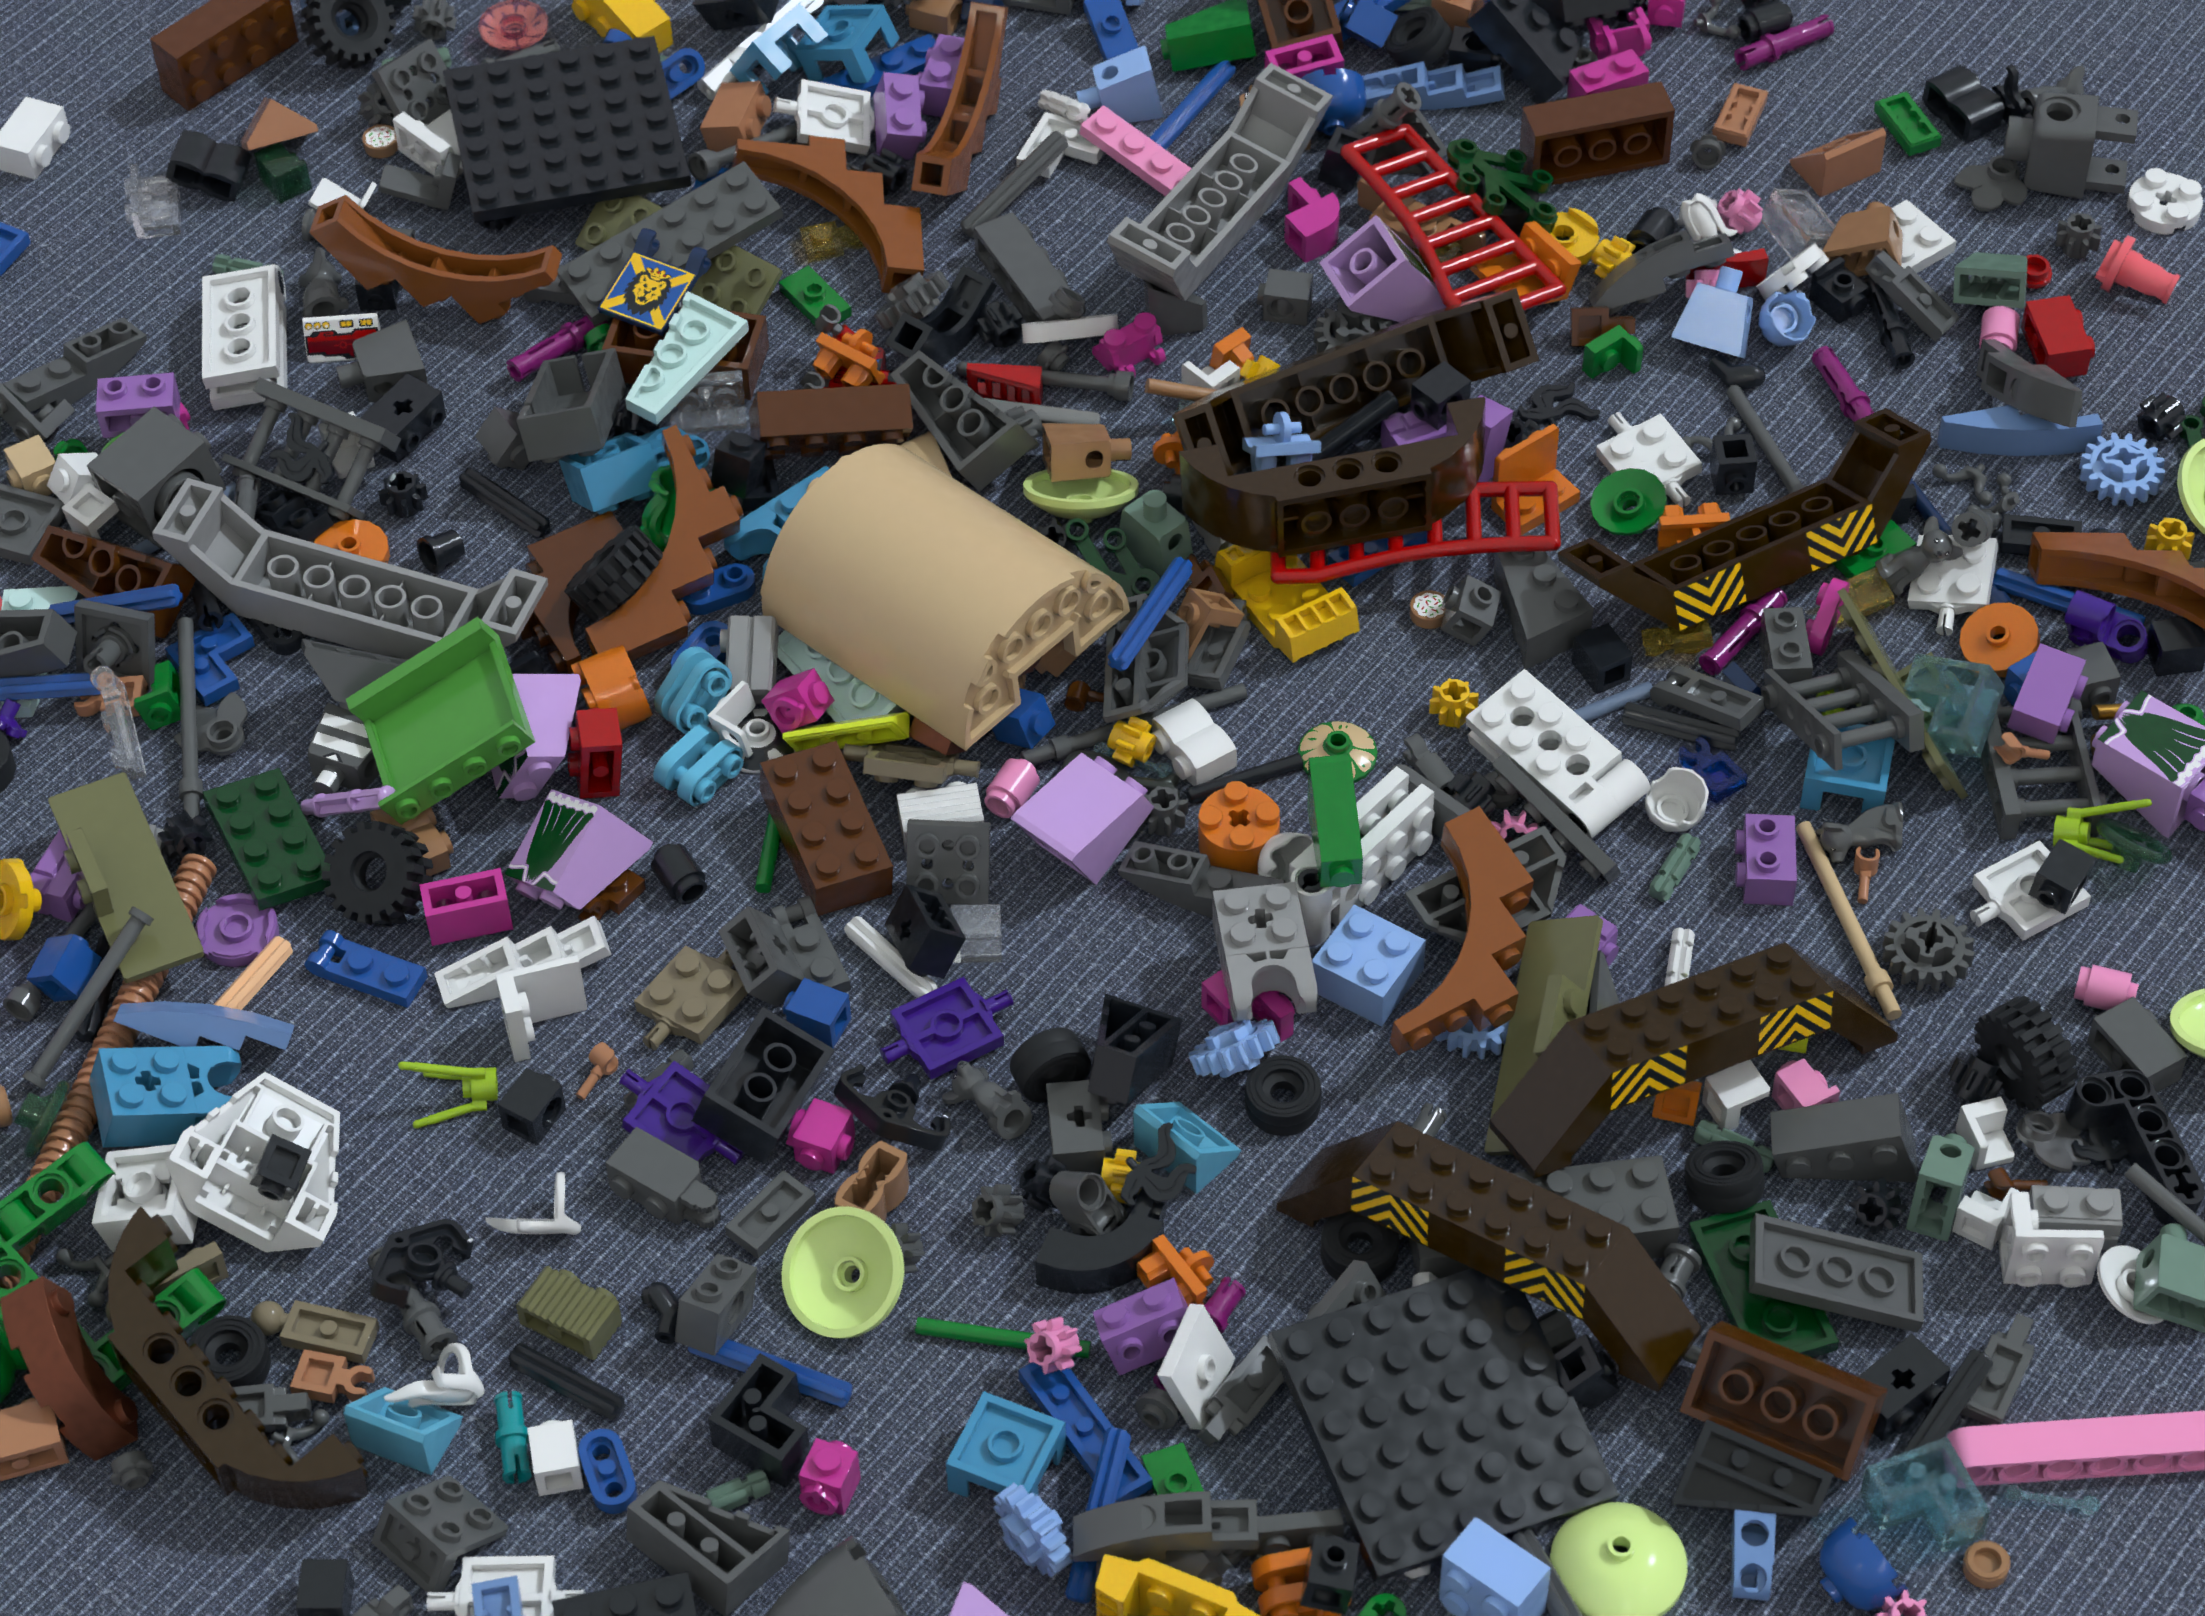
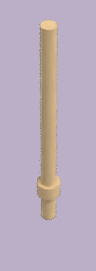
(1876, 979)

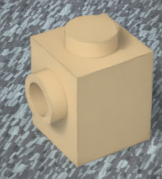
(30, 465)

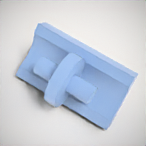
(1265, 449)

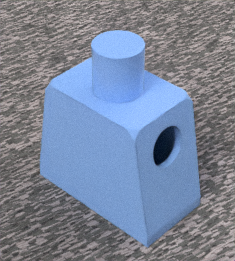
(1125, 87)
(1717, 315)

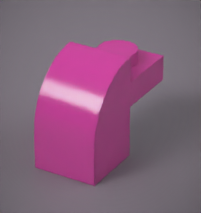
(1313, 221)
(1267, 1005)

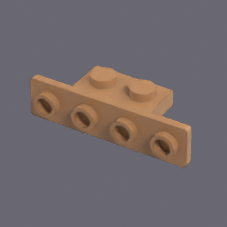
(1371, 201)

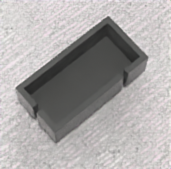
(562, 415)

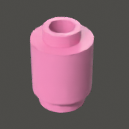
(2001, 324)
(1011, 787)
(2104, 987)

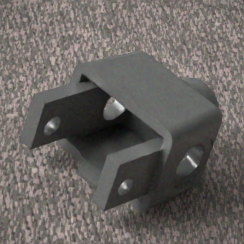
(2061, 142)

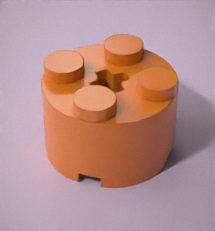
(613, 684)
(1236, 826)

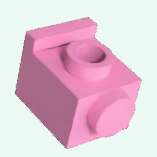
(1801, 1086)

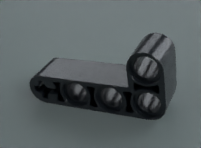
(2144, 1128)

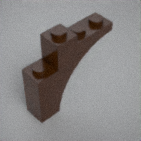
(559, 560)

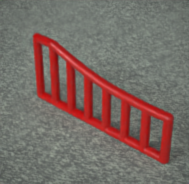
(1426, 245)
(1435, 545)

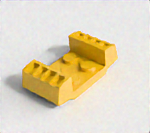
(1288, 615)
(1159, 1590)

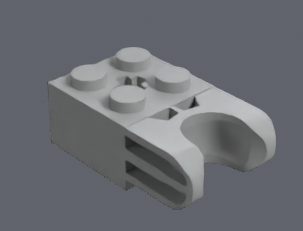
(1263, 946)

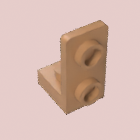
(1204, 609)

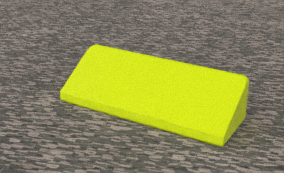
(852, 732)

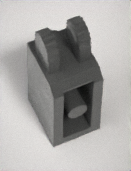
(661, 1180)

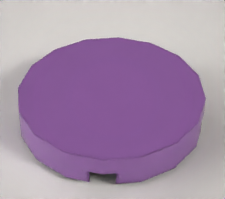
(235, 930)

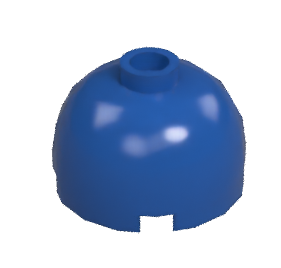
(1347, 100)
(1856, 1569)

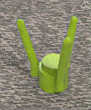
(2077, 833)
(477, 1083)

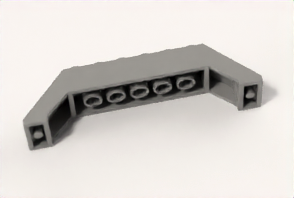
(1225, 188)
(328, 589)

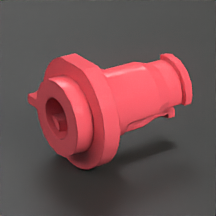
(2132, 270)

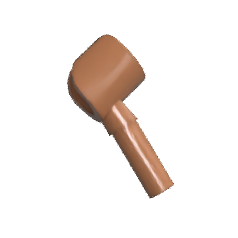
(2013, 750)
(1865, 869)
(605, 1064)

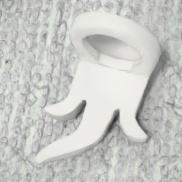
(1702, 218)
(558, 1225)
(445, 1389)

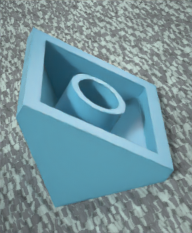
(1193, 1139)
(399, 1432)

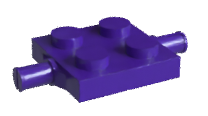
(947, 1027)
(667, 1111)

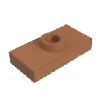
(1740, 114)

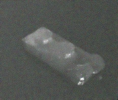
(119, 722)

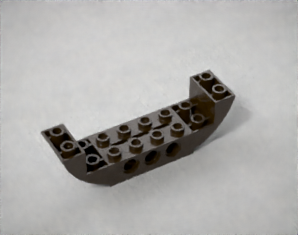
(1338, 497)
(198, 1405)

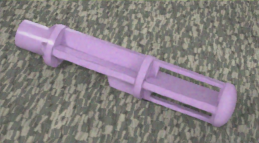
(345, 802)

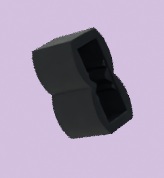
(1963, 103)
(208, 165)

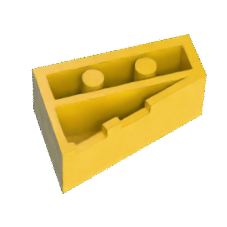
(632, 17)

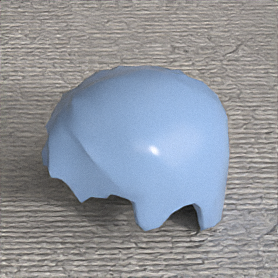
(1786, 318)

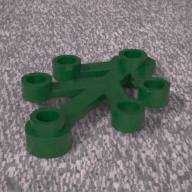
(1466, 156)
(1132, 570)

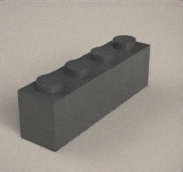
(1019, 267)

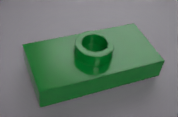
(1907, 123)
(811, 293)
(1891, 541)
(1171, 1470)

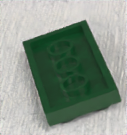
(268, 838)
(1725, 1254)

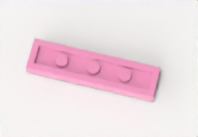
(1134, 150)

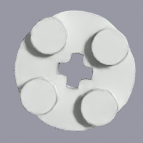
(2157, 186)
(1794, 271)

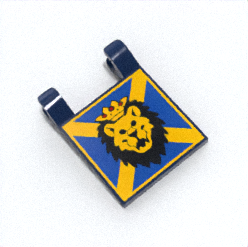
(650, 289)

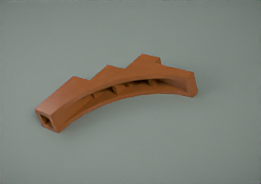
(946, 159)
(856, 197)
(429, 273)
(701, 518)
(2115, 566)
(1476, 986)

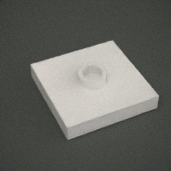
(1195, 1365)

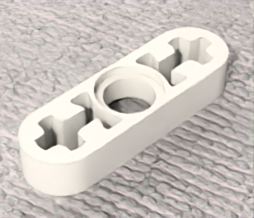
(1068, 328)

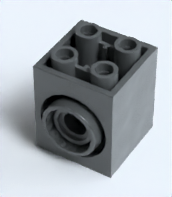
(149, 467)

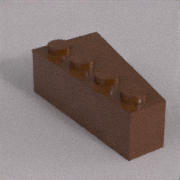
(105, 568)

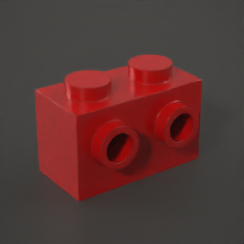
(2058, 335)
(596, 753)

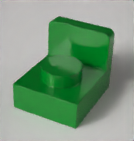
(1609, 350)
(163, 703)

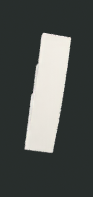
(474, 976)

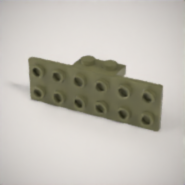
(734, 280)
(1882, 664)
(123, 869)
(1552, 990)

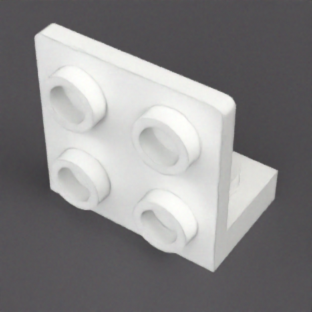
(427, 143)
(538, 995)
(2044, 1256)

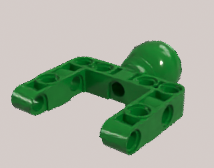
(25, 1216)

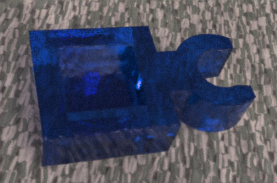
(1719, 771)

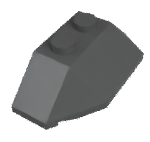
(346, 669)
(1155, 672)
(1442, 903)

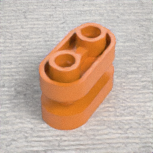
(1281, 1581)

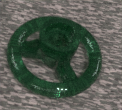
(2133, 845)
(39, 1115)

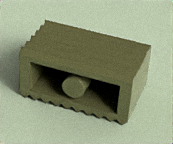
(570, 1312)

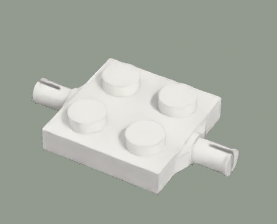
(831, 113)
(1653, 448)
(1955, 584)
(2007, 890)
(535, 1578)

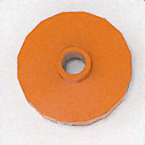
(357, 538)
(2019, 641)

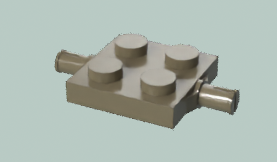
(909, 762)
(690, 996)

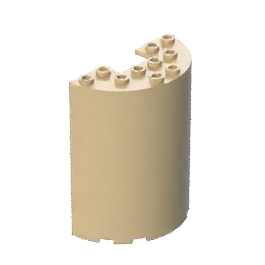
(929, 589)

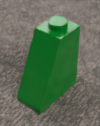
(1210, 36)
(1334, 821)

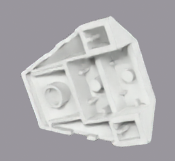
(221, 1153)

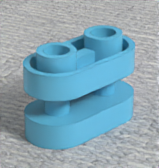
(692, 689)
(698, 765)

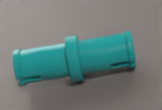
(512, 1437)

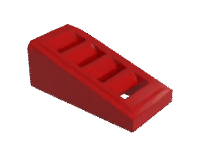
(1012, 383)

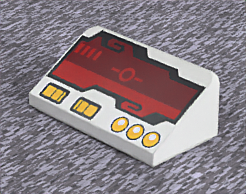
(332, 336)

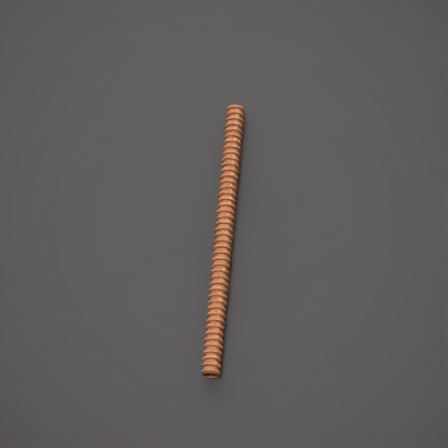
(78, 1112)

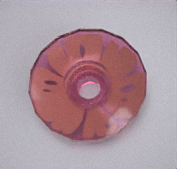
(513, 24)

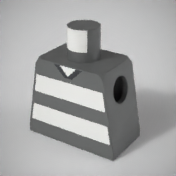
(341, 752)

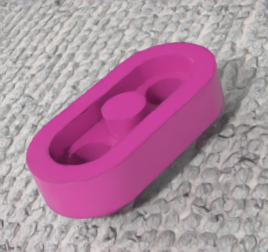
(1822, 628)

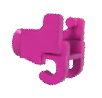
(1610, 42)
(1131, 344)

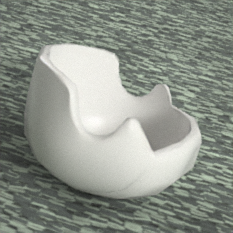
(1677, 800)
(1280, 852)

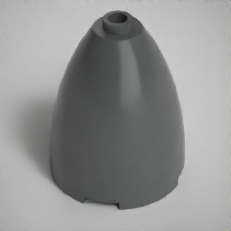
(839, 1585)

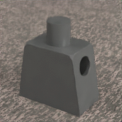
(382, 361)

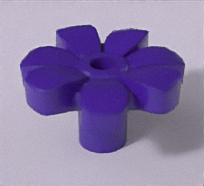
(8, 722)

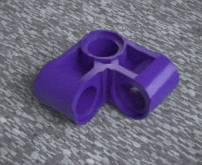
(2096, 620)

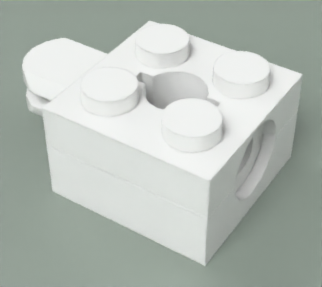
(139, 1182)

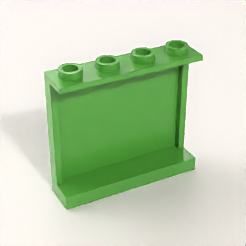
(442, 719)

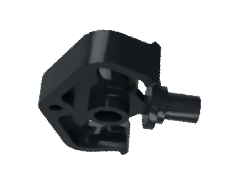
(892, 1110)
(418, 1257)

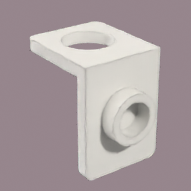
(328, 191)
(730, 713)

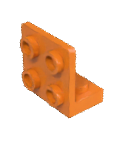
(1547, 249)
(1533, 461)

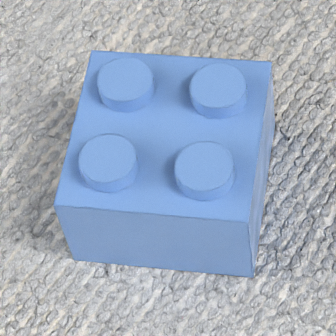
(1368, 965)
(1491, 1576)

